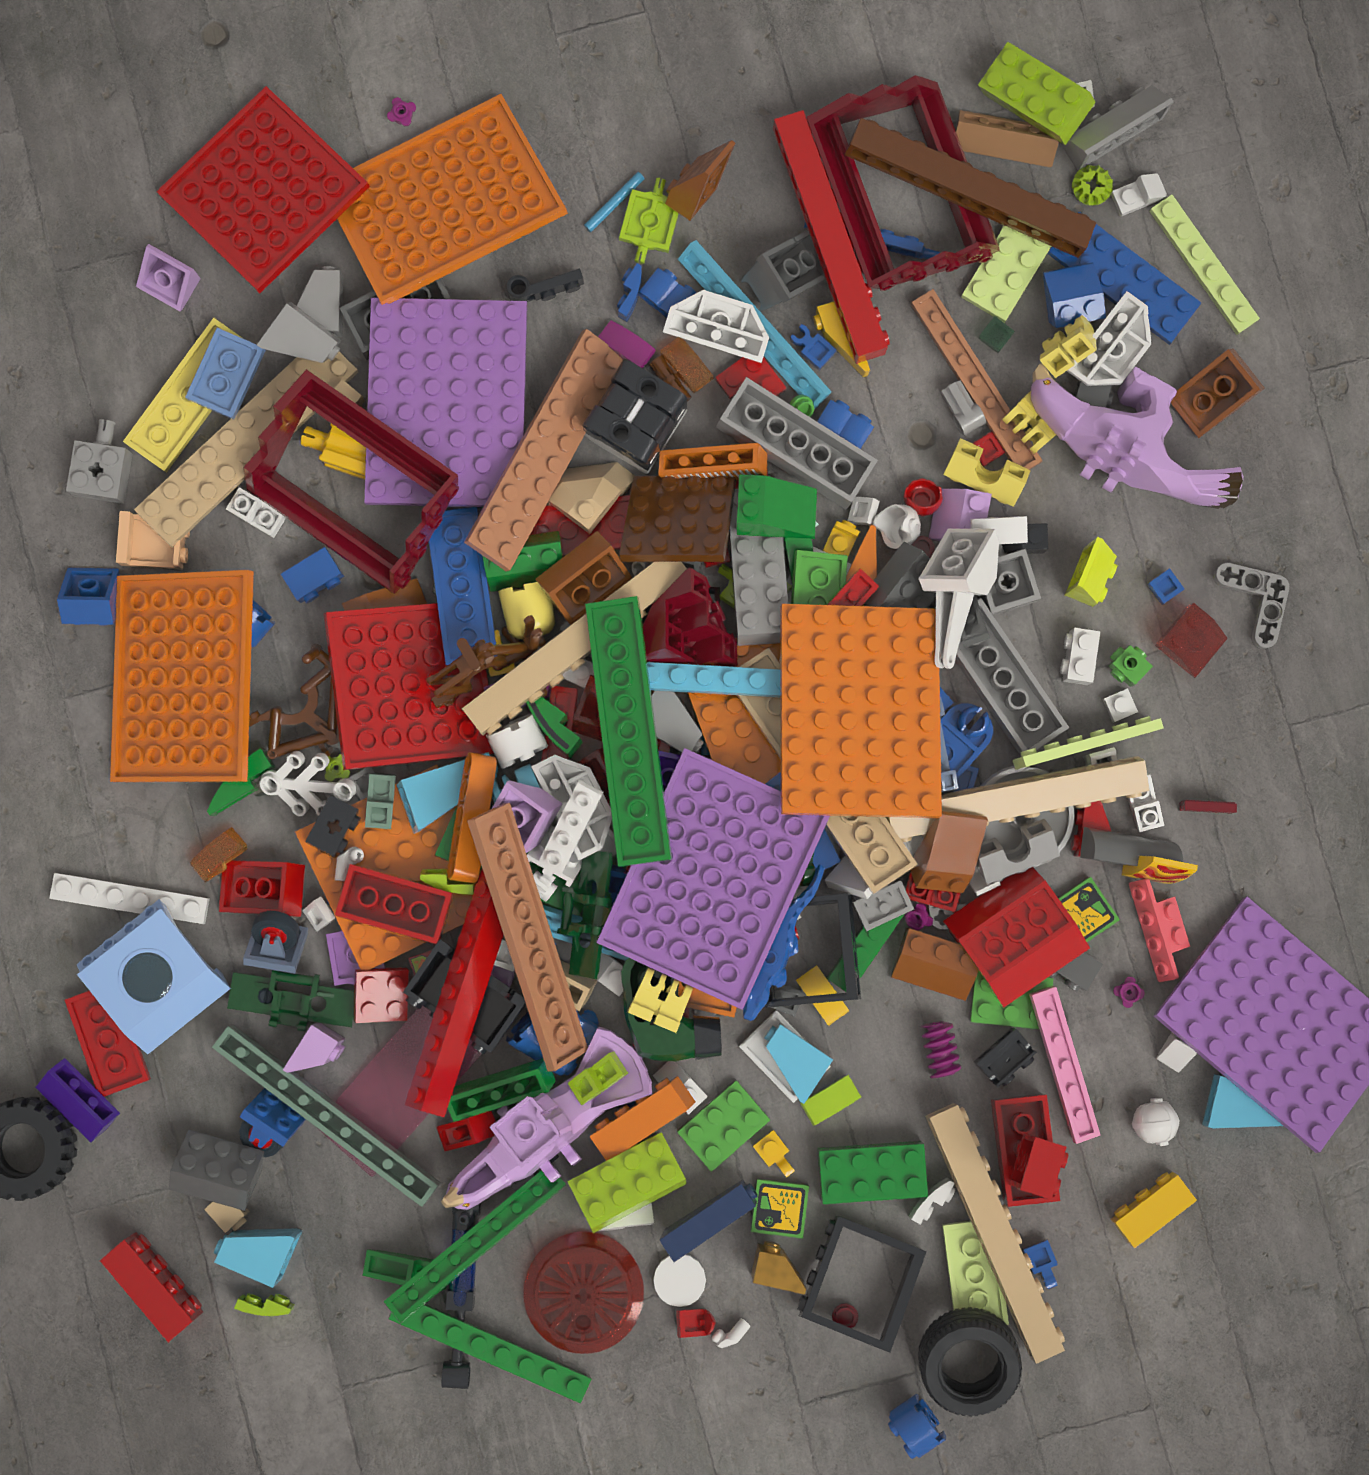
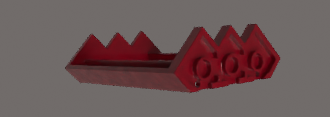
(851, 195)
(319, 520)

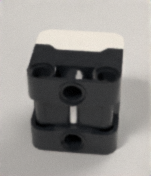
(635, 416)

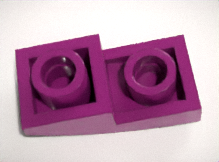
(627, 344)

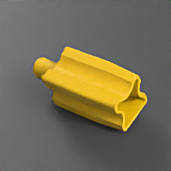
(338, 450)

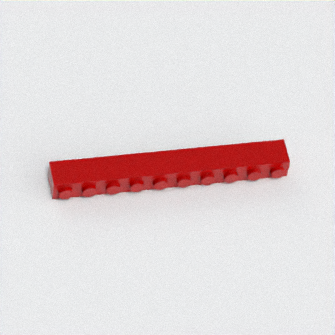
(830, 238)
(457, 1005)

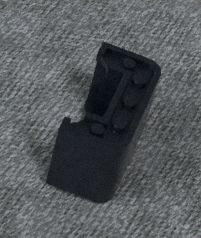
(497, 1010)

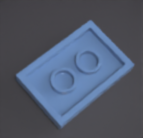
(225, 373)

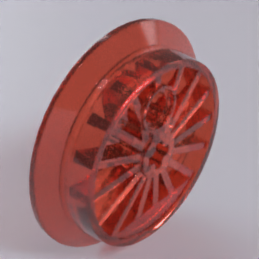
(584, 1249)

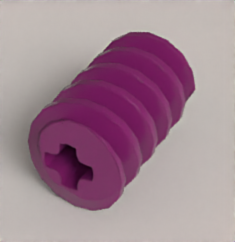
(941, 1049)

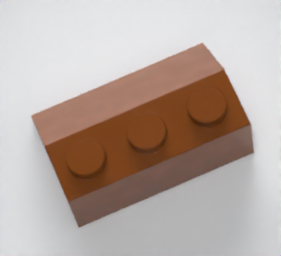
(584, 577)
(934, 964)

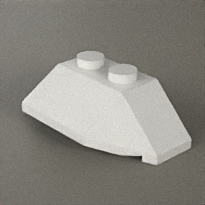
(719, 324)
(1119, 344)
(559, 779)

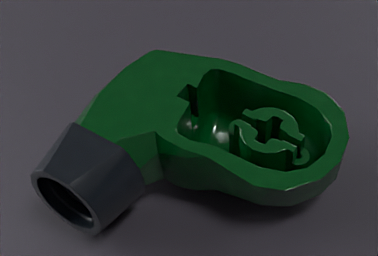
(694, 1038)

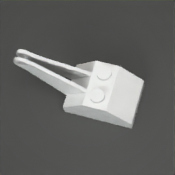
(956, 572)

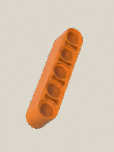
(473, 800)

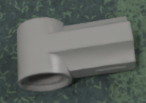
(966, 414)

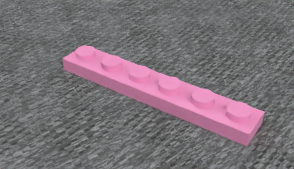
(1064, 1064)

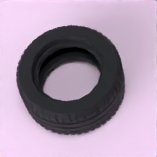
(982, 1395)

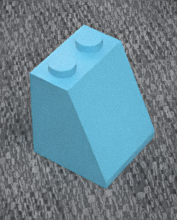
(258, 1253)

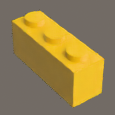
(1153, 1208)

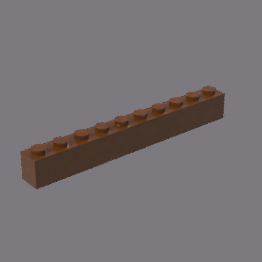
(970, 187)

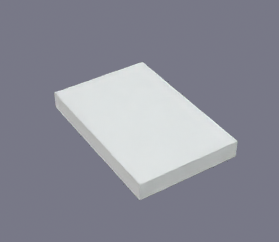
(755, 1048)

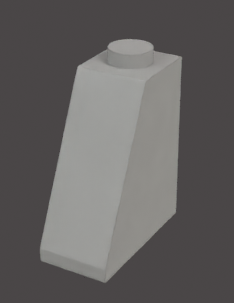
(324, 298)
(299, 336)
(674, 723)

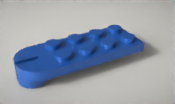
(963, 744)

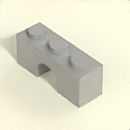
(1036, 848)

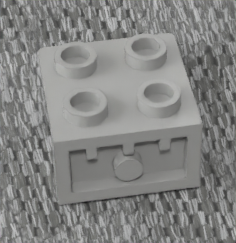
(883, 905)

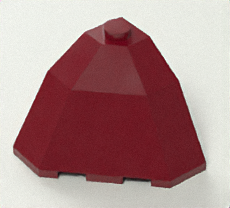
(688, 626)

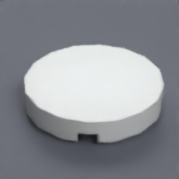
(679, 1281)

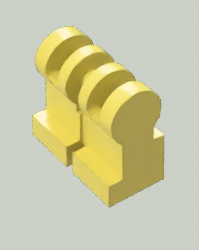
(1063, 350)
(1025, 413)
(667, 1012)

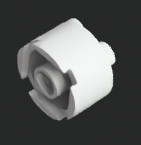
(517, 741)

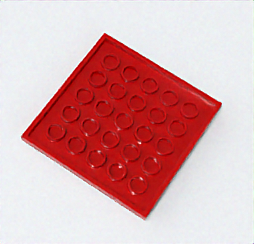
(263, 189)
(382, 689)

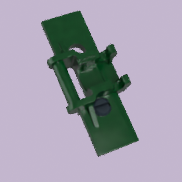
(585, 950)
(290, 1008)

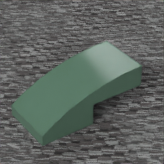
(380, 800)

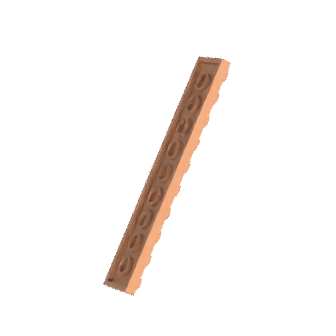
(543, 452)
(528, 936)

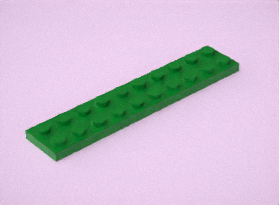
(628, 732)

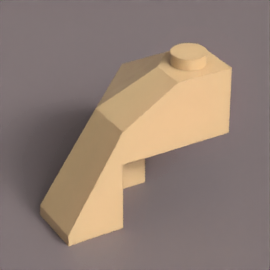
(589, 492)

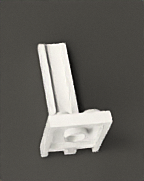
(558, 845)

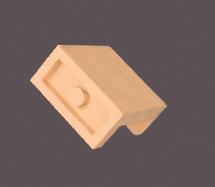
(143, 547)

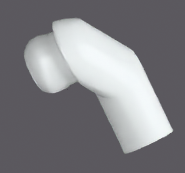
(350, 856)
(733, 1337)

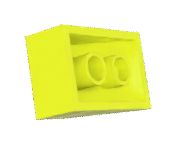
(1092, 572)

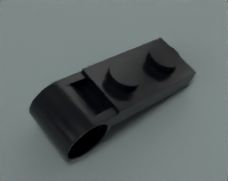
(545, 289)

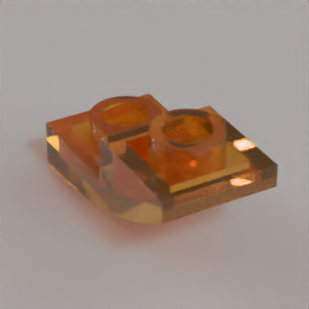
(687, 364)
(216, 854)

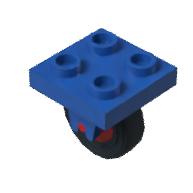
(268, 1123)

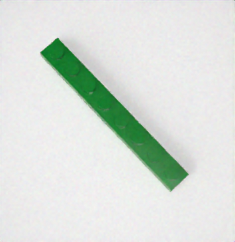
(472, 1246)
(498, 1352)

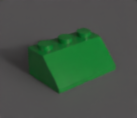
(535, 558)

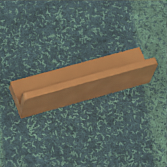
(1005, 139)

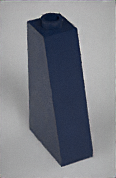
(708, 1220)

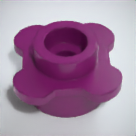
(405, 118)
(914, 921)
(1136, 992)

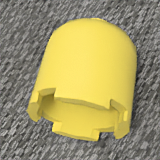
(524, 602)

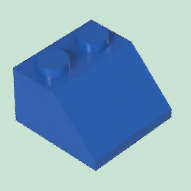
(1073, 293)
(88, 596)

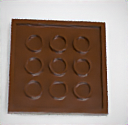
(678, 519)

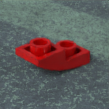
(935, 898)

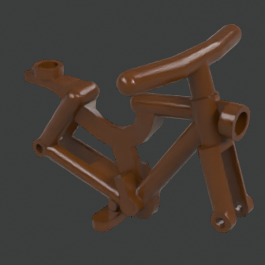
(481, 657)
(327, 732)

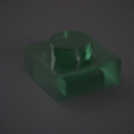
(996, 334)

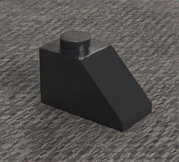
(1037, 540)

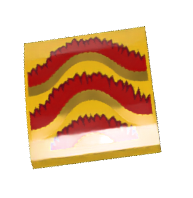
(1159, 870)

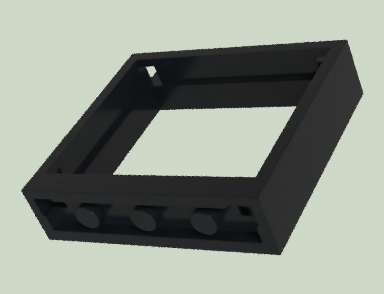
(850, 958)
(901, 1298)

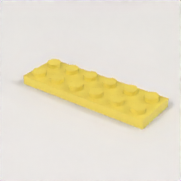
(170, 417)

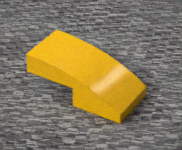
(816, 984)

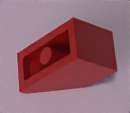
(466, 1131)

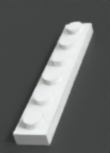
(127, 897)

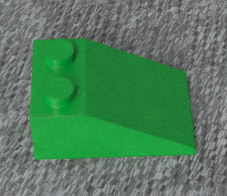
(775, 508)

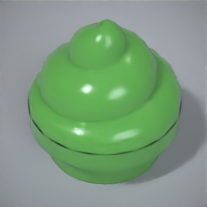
(803, 404)

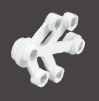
(303, 784)

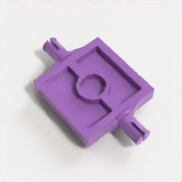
(342, 959)

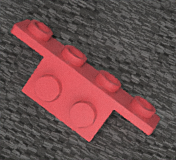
(1161, 928)

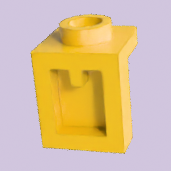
(841, 538)

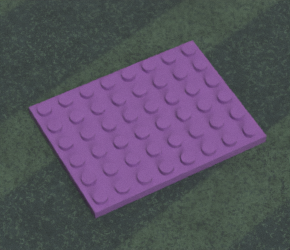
(450, 385)
(726, 888)
(1275, 1023)

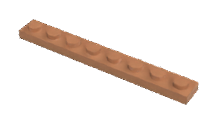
(973, 377)

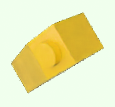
(829, 323)

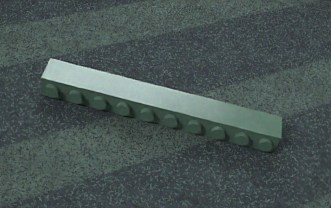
(326, 1115)

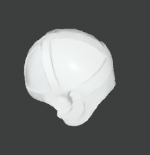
(898, 525)
(1156, 1122)

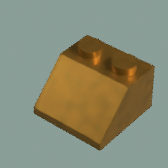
(775, 1269)

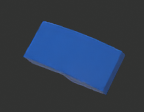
(632, 285)

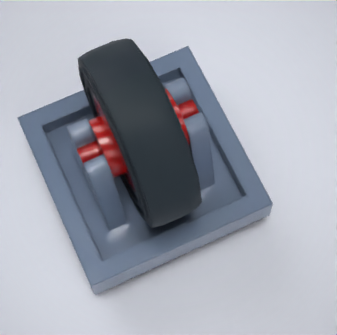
(275, 942)

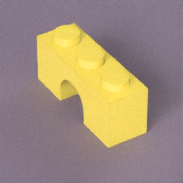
(1003, 484)

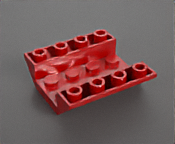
(1017, 934)

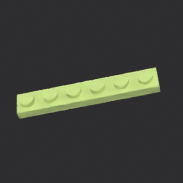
(1204, 264)
(1077, 744)

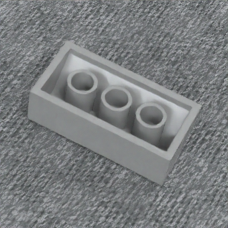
(1117, 125)

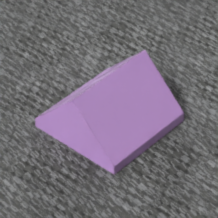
(166, 278)

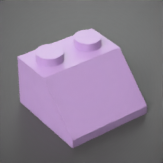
(957, 510)
(532, 810)
(316, 1048)

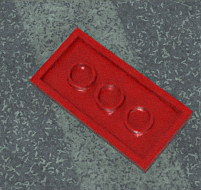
(110, 1055)

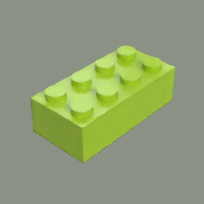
(1036, 93)
(627, 1182)

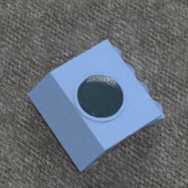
(151, 978)

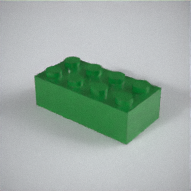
(872, 1172)

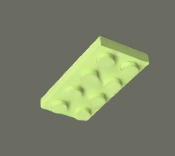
(1005, 277)
(970, 1272)

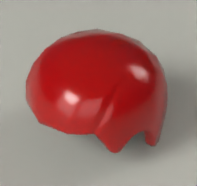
(923, 496)

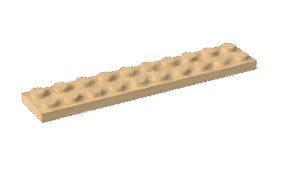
(219, 463)
(866, 841)

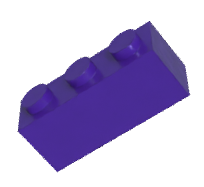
(77, 1100)

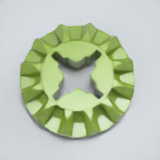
(1082, 190)

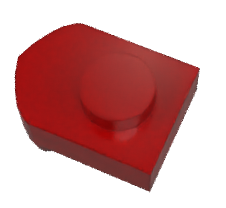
(694, 1323)

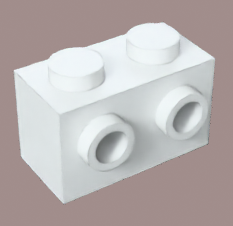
(1080, 656)

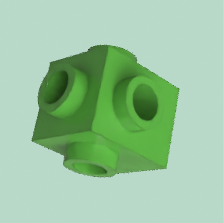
(1138, 665)

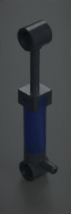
(461, 1299)

